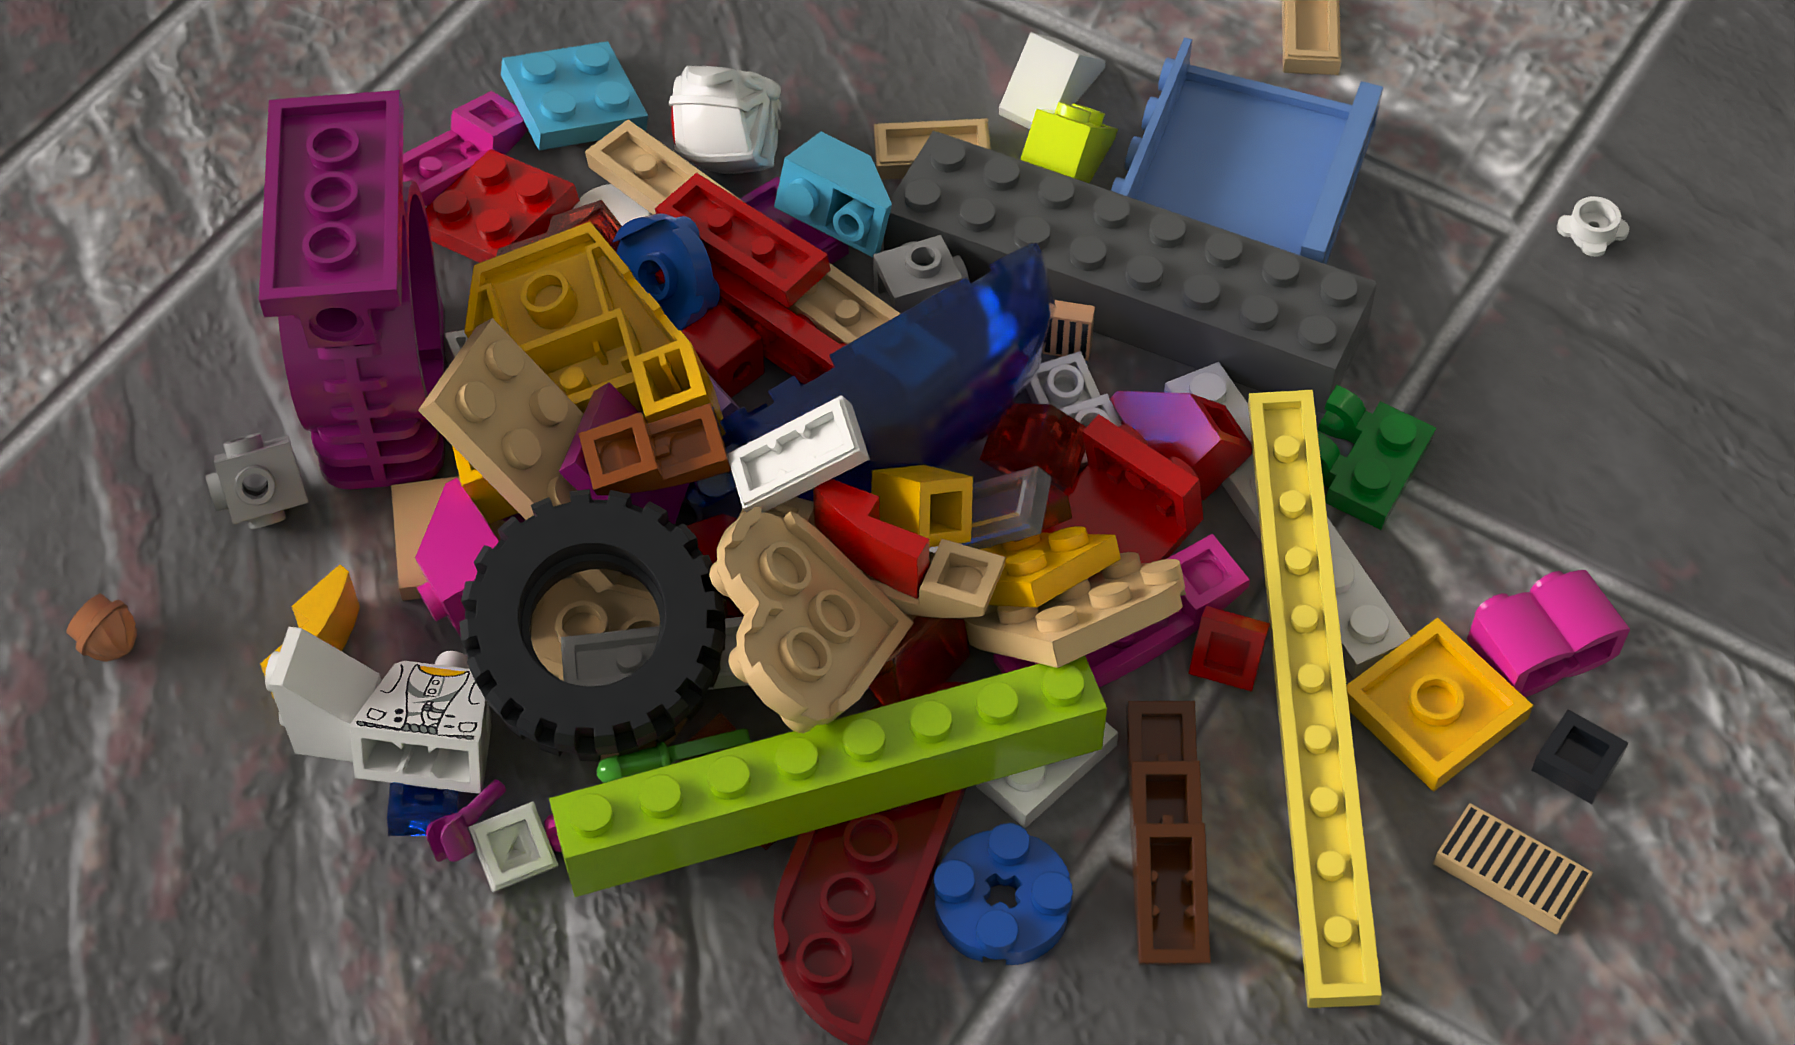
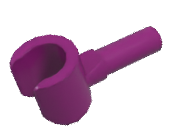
(450, 833)

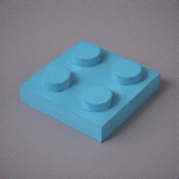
(572, 94)

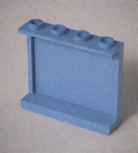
(1250, 155)

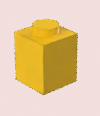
(926, 501)

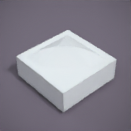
(513, 847)

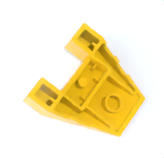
(584, 326)

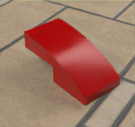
(879, 549)

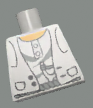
(424, 727)

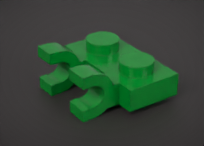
(1381, 461)

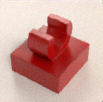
(1229, 648)

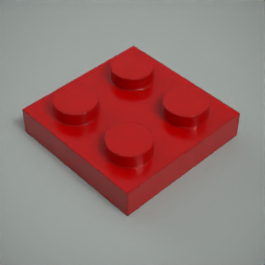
(497, 206)

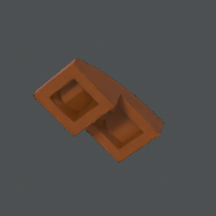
(656, 455)

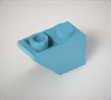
(835, 192)

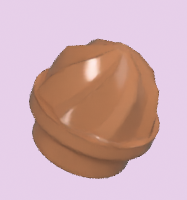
(103, 629)

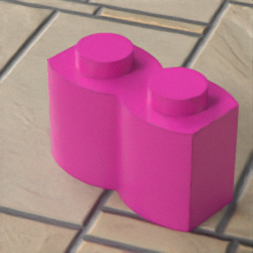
(1548, 632)

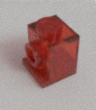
(1036, 437)

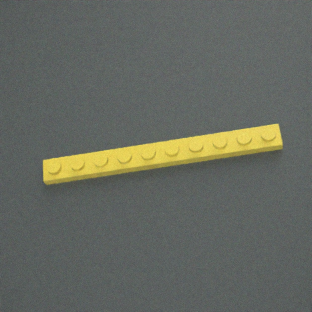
(1313, 705)

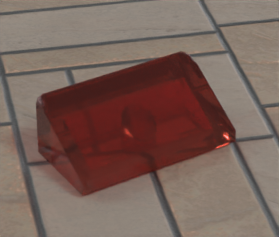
(922, 660)

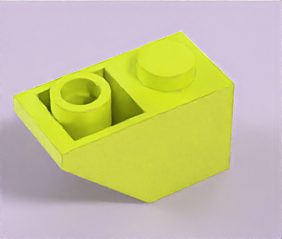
(1069, 140)

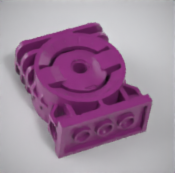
(352, 286)

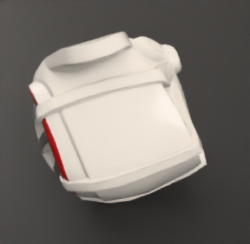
(725, 119)

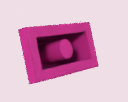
(449, 550)

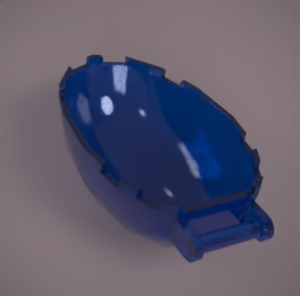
(922, 380)

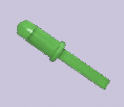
(648, 759)

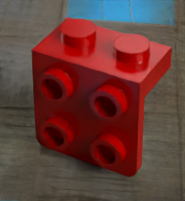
(1133, 493)

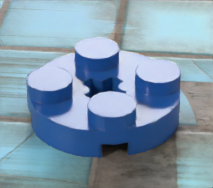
(678, 250)
(996, 931)

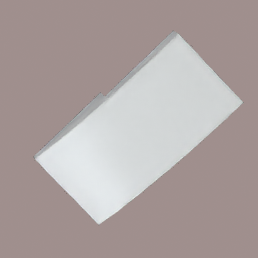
(1071, 388)

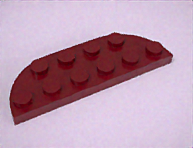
(853, 907)

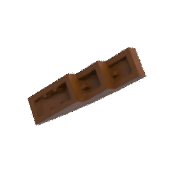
(1167, 834)

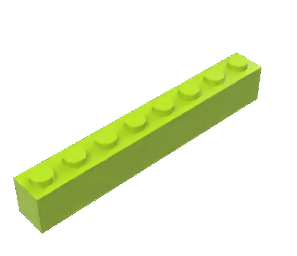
(827, 774)

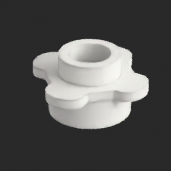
(1594, 225)

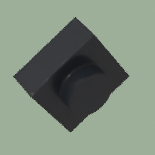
(1579, 756)

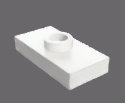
(798, 456)

